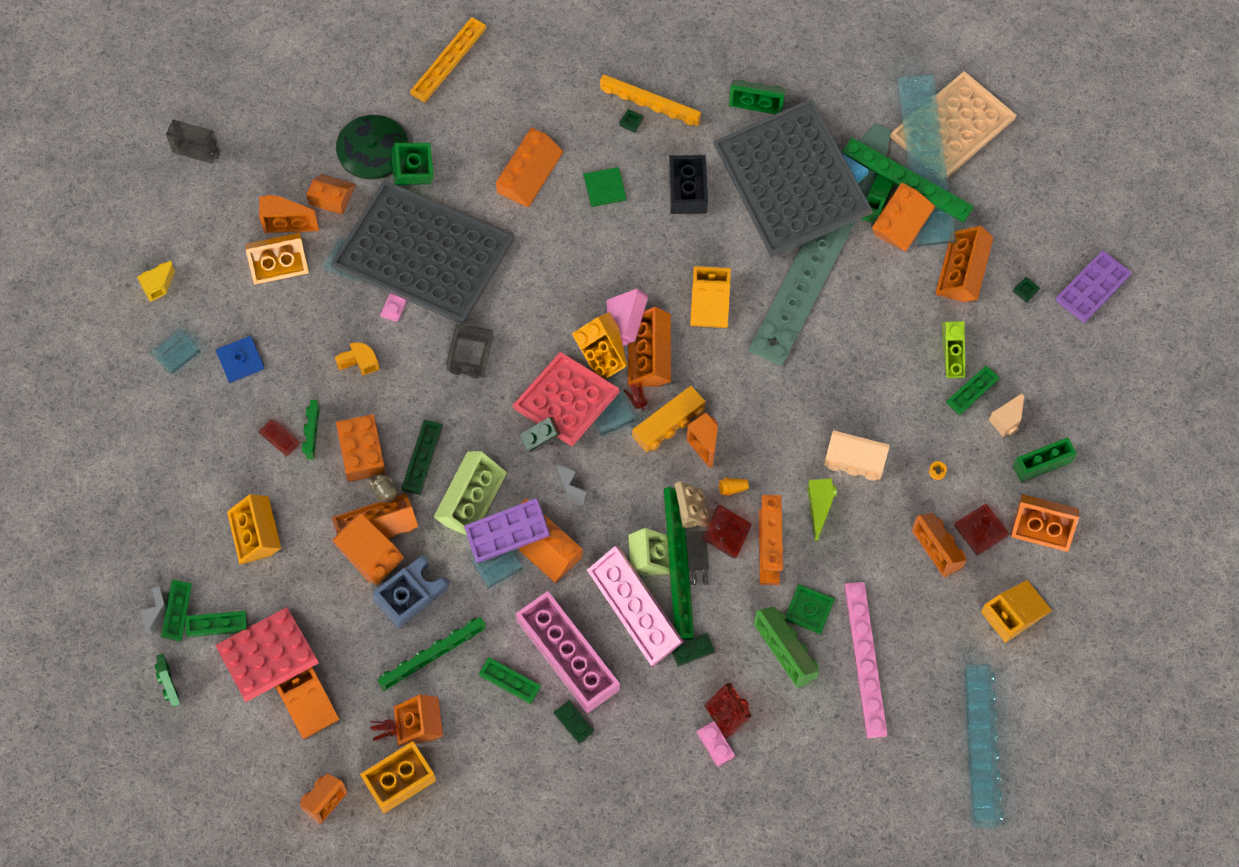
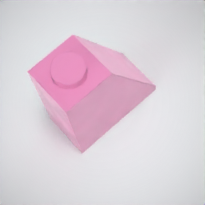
(628, 312)

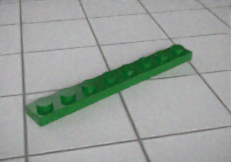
(899, 174)
(678, 566)

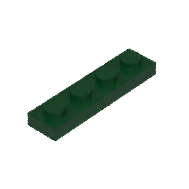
(422, 457)

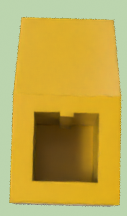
(157, 281)

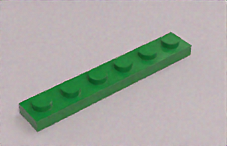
(427, 656)

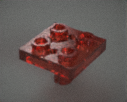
(732, 530)
(981, 530)
(731, 708)

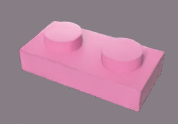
(393, 308)
(715, 743)

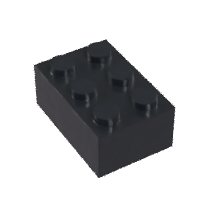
(688, 184)

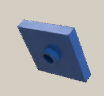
(239, 359)

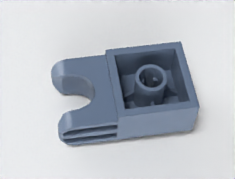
(411, 586)

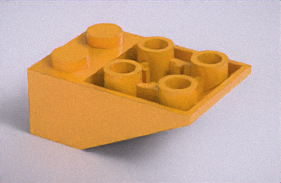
(710, 297)
(602, 345)
(1015, 610)

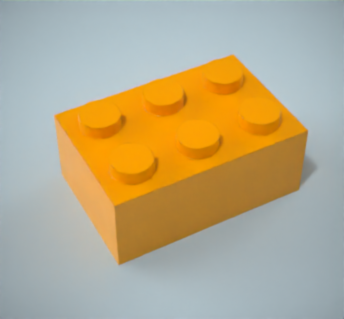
(398, 777)

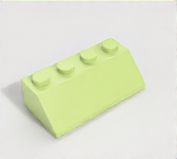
(470, 491)

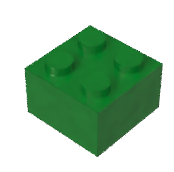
(412, 163)

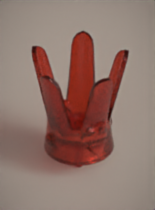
(638, 399)
(389, 726)

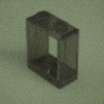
(193, 141)
(475, 334)

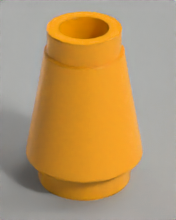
(731, 486)

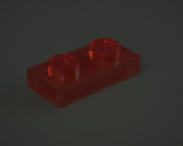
(279, 437)

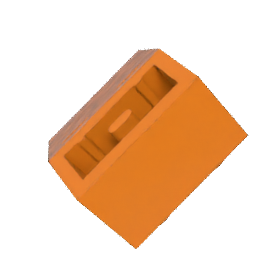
(307, 703)

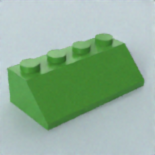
(786, 646)

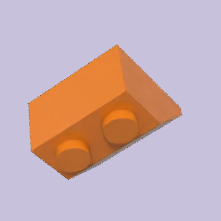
(330, 193)
(703, 436)
(418, 720)
(323, 797)

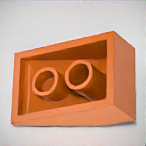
(284, 216)
(367, 549)

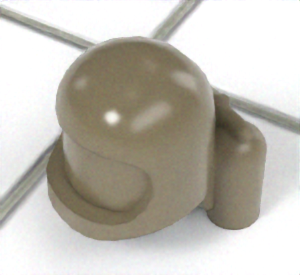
(383, 488)

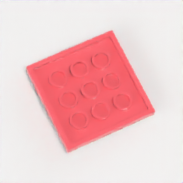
(568, 395)
(266, 654)

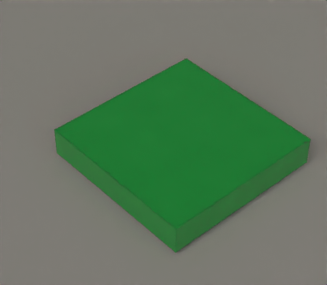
(604, 187)
(809, 609)

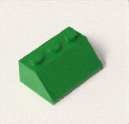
(756, 97)

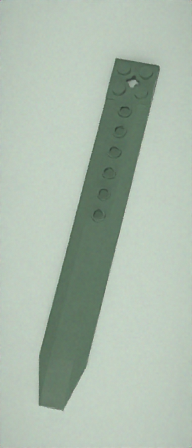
(809, 275)

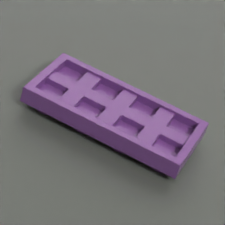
(1093, 286)
(507, 530)

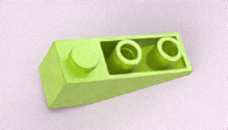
(954, 348)

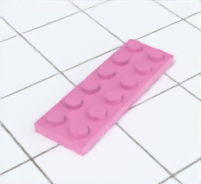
(635, 605)

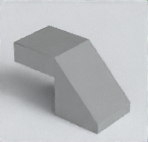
(567, 479)
(154, 615)

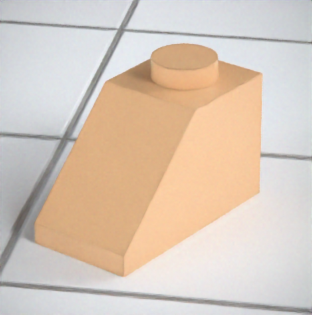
(1008, 417)

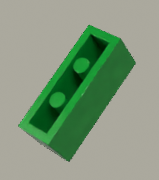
(1044, 459)

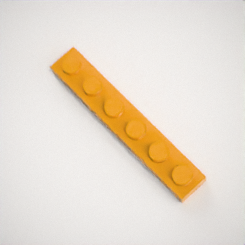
(448, 60)
(651, 100)

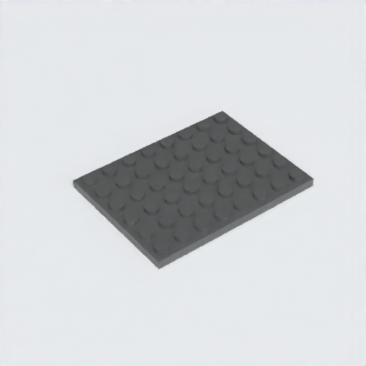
(792, 178)
(423, 252)

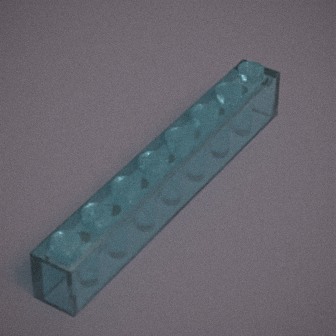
(982, 746)

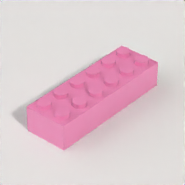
(567, 652)

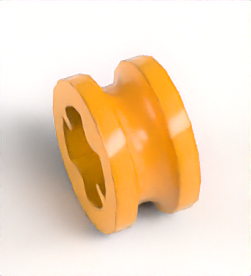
(932, 473)

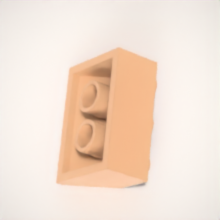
(856, 455)

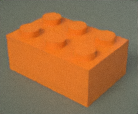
(360, 448)

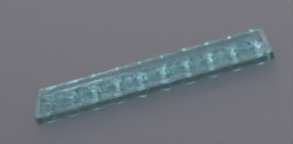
(925, 149)

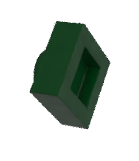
(631, 120)
(1026, 289)

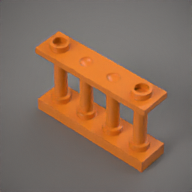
(770, 540)

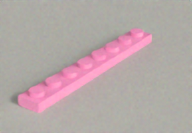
(865, 660)

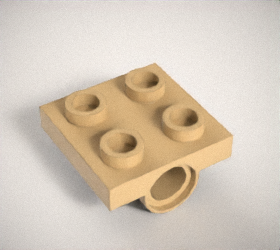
(691, 505)

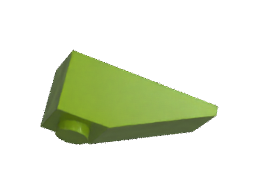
(821, 496)

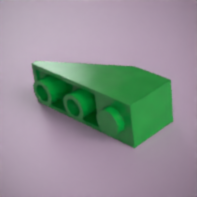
(878, 198)

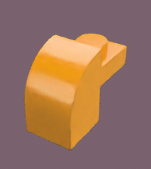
(361, 355)

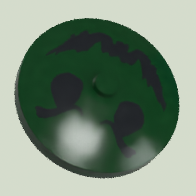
(367, 144)

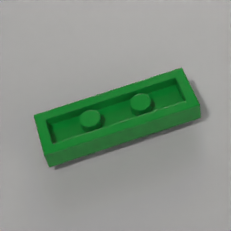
(972, 390)
(310, 429)
(176, 610)
(216, 623)
(509, 680)

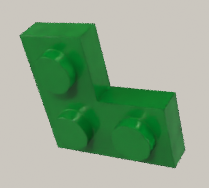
(164, 676)

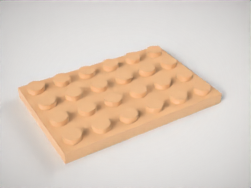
(967, 120)

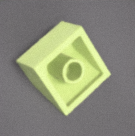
(649, 552)

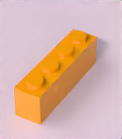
(668, 419)

